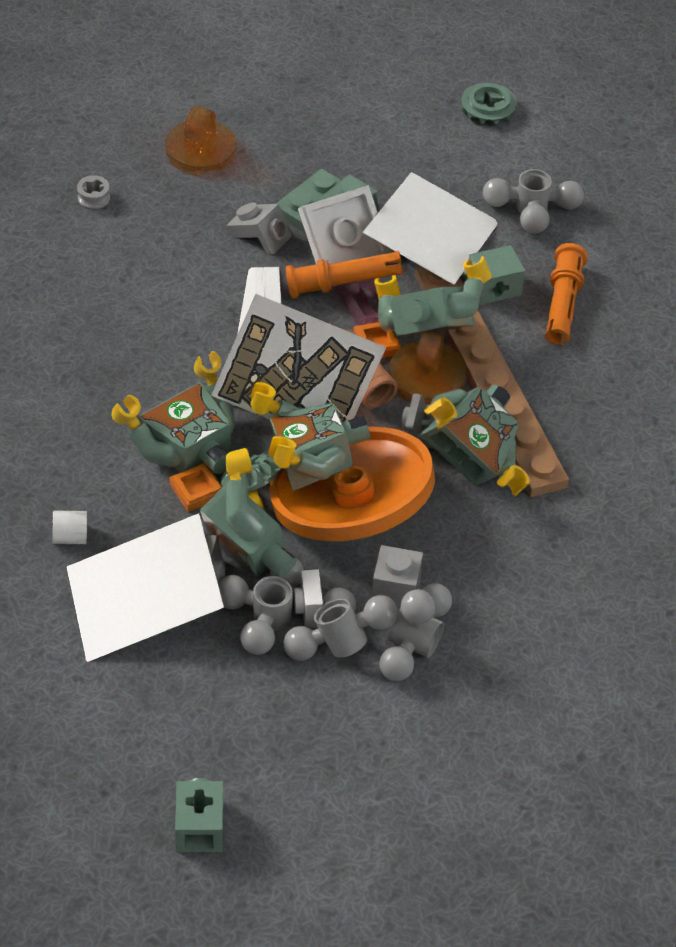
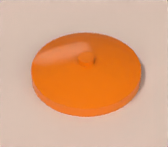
(380, 490)

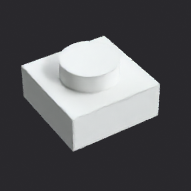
(308, 597)

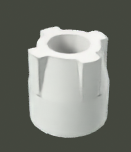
(69, 527)

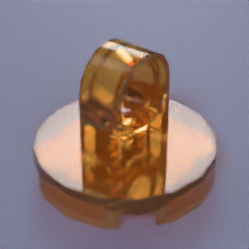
(200, 143)
(427, 368)

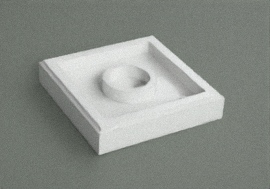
(337, 225)

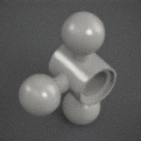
(533, 197)
(340, 625)
(415, 630)
(258, 635)

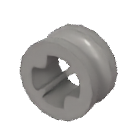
(91, 185)

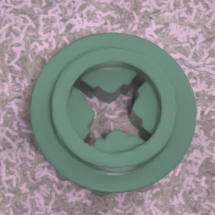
(496, 95)
(263, 472)

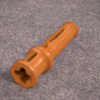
(325, 275)
(566, 281)

